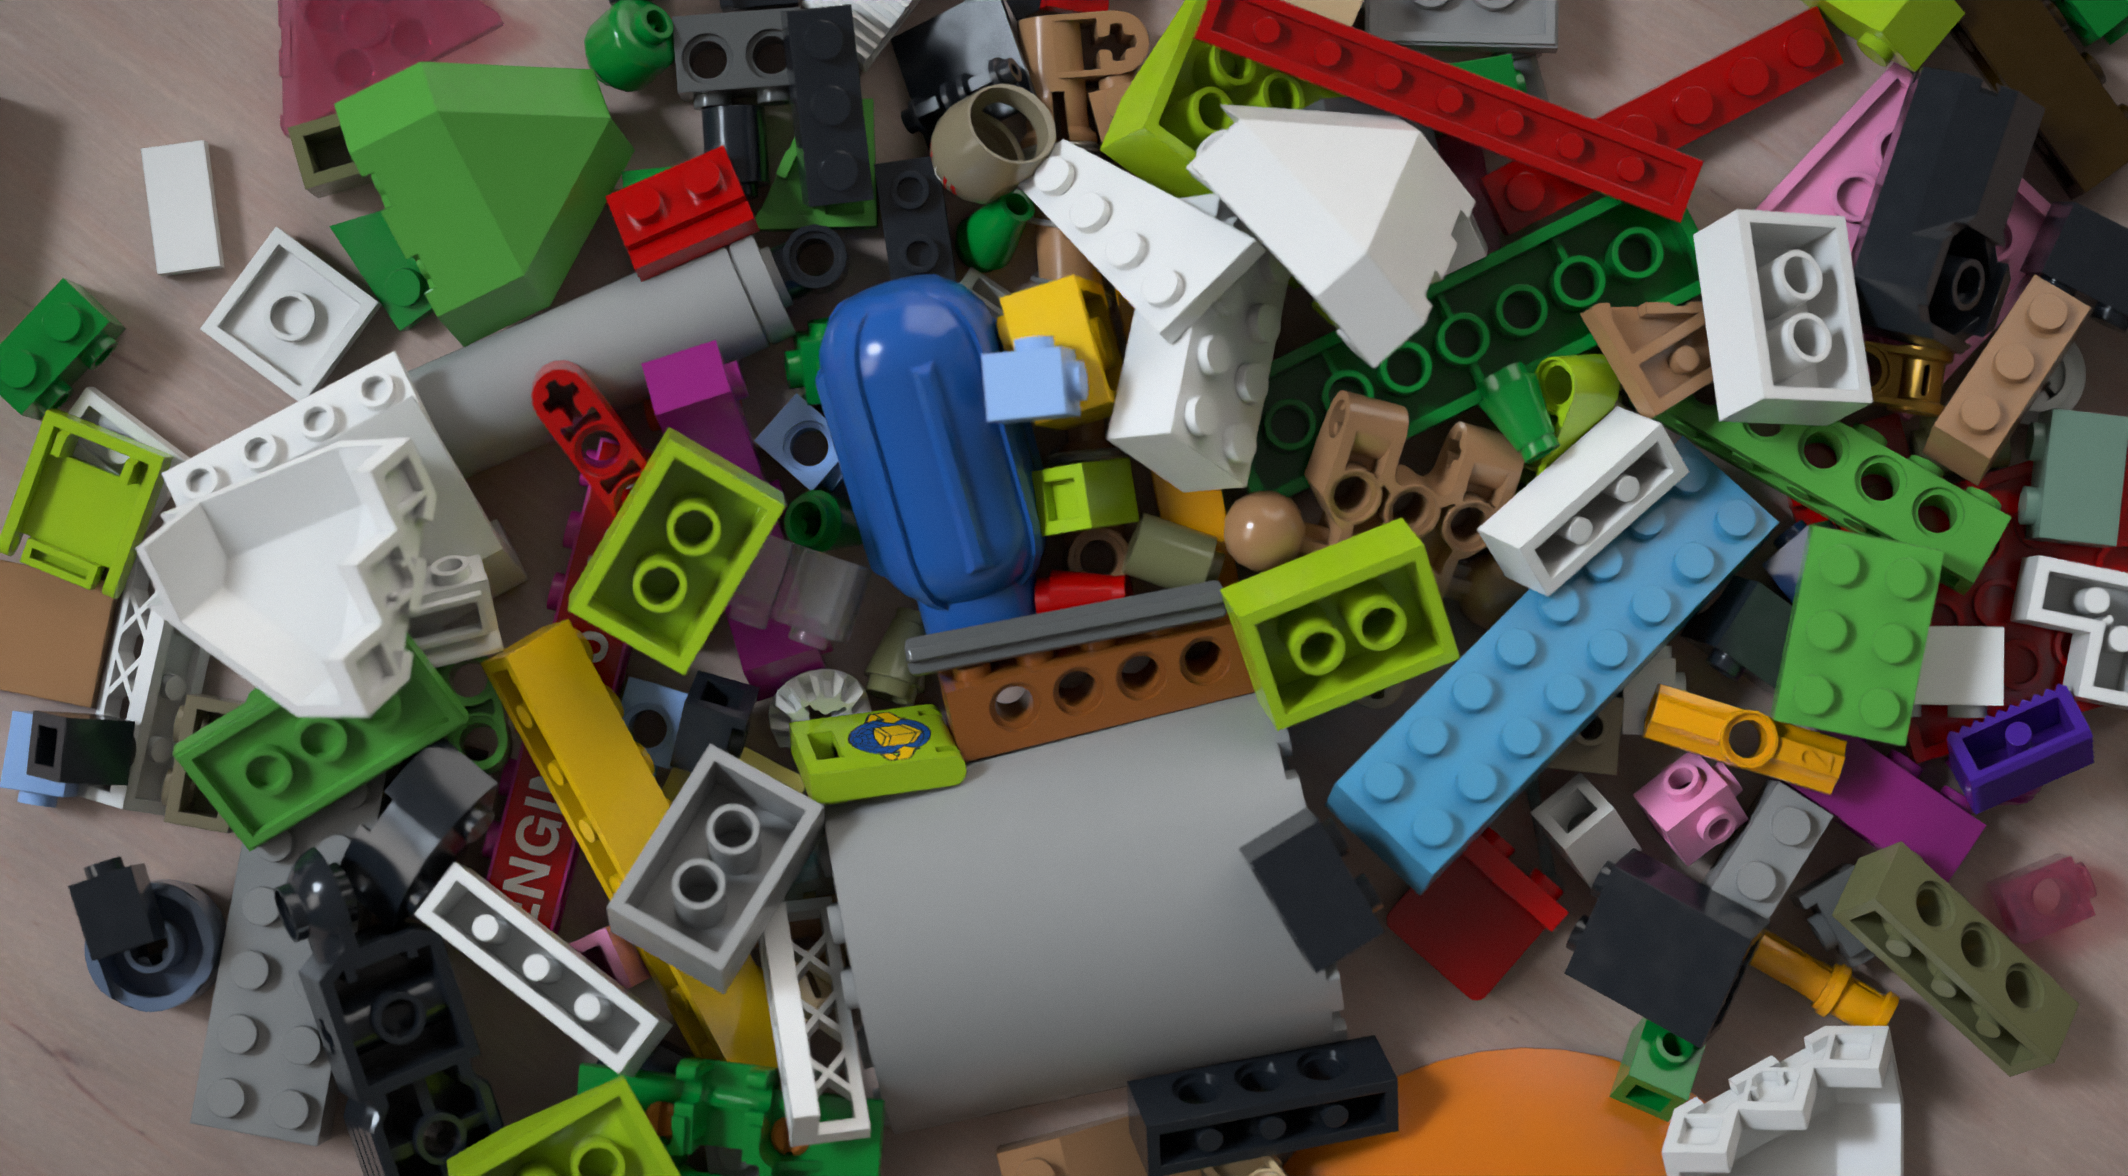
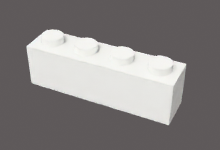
(543, 970)

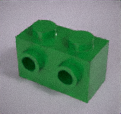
(55, 349)

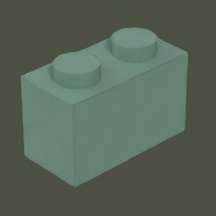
(2074, 478)

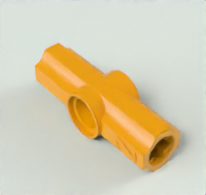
(1782, 750)

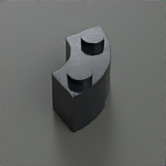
(434, 812)

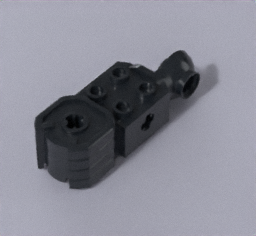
(388, 1027)

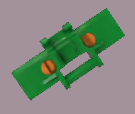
(746, 1111)

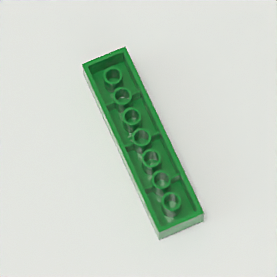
(1482, 318)

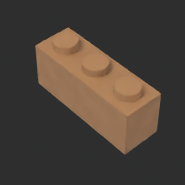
(2006, 380)

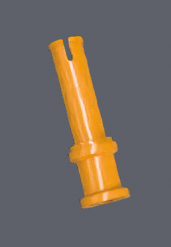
(1829, 988)

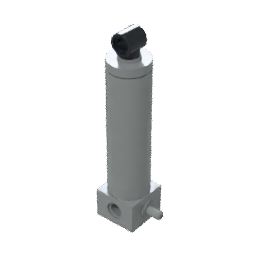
(731, 295)

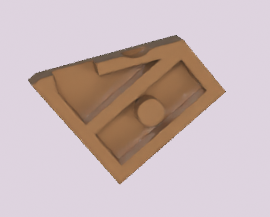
(1654, 350)

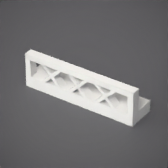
(155, 686)
(792, 1034)

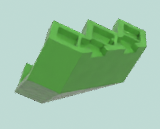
(487, 180)

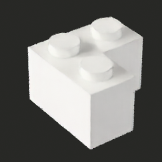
(2090, 606)

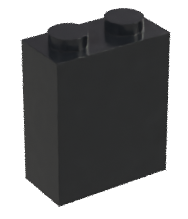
(1664, 946)

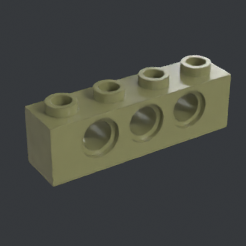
(1956, 959)

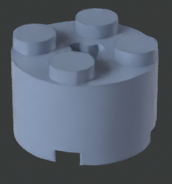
(184, 968)

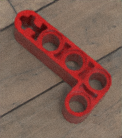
(606, 476)

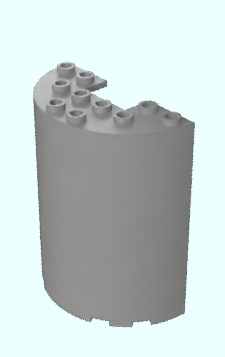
(1073, 918)

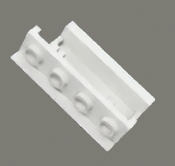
(362, 406)

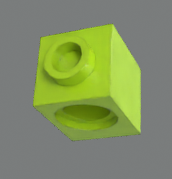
(1085, 496)

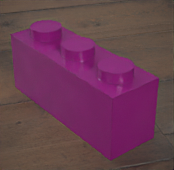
(1888, 804)

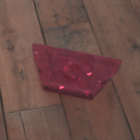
(352, 44)

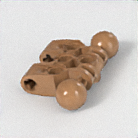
(1366, 441)

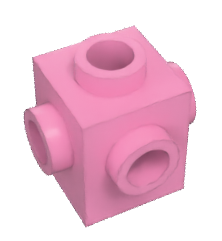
(1692, 805)

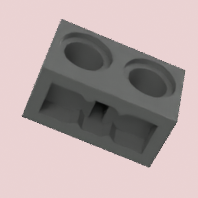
(741, 38)

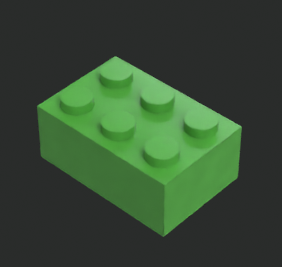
(1857, 634)

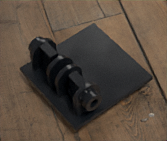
(956, 57)

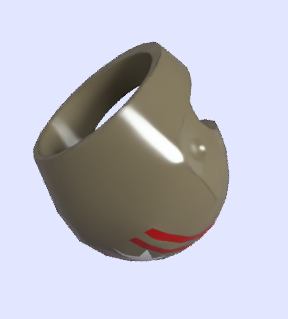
(979, 154)

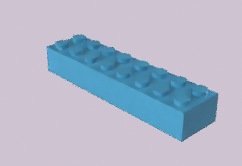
(1545, 676)

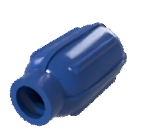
(929, 480)

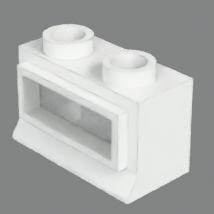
(456, 612)

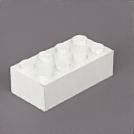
(1199, 402)

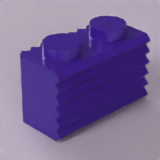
(2020, 749)

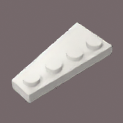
(1143, 240)

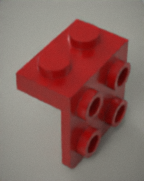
(1478, 915)

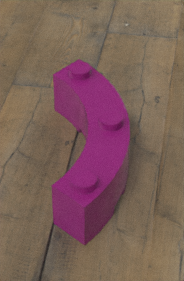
(700, 400)

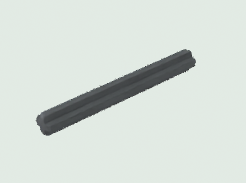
(1065, 628)

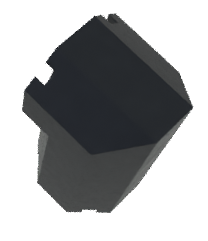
(1940, 209)

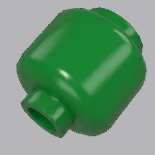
(630, 45)

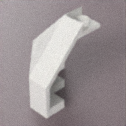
(1346, 207)
(303, 574)
(1809, 1115)

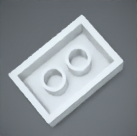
(1782, 318)

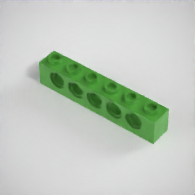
(1837, 490)

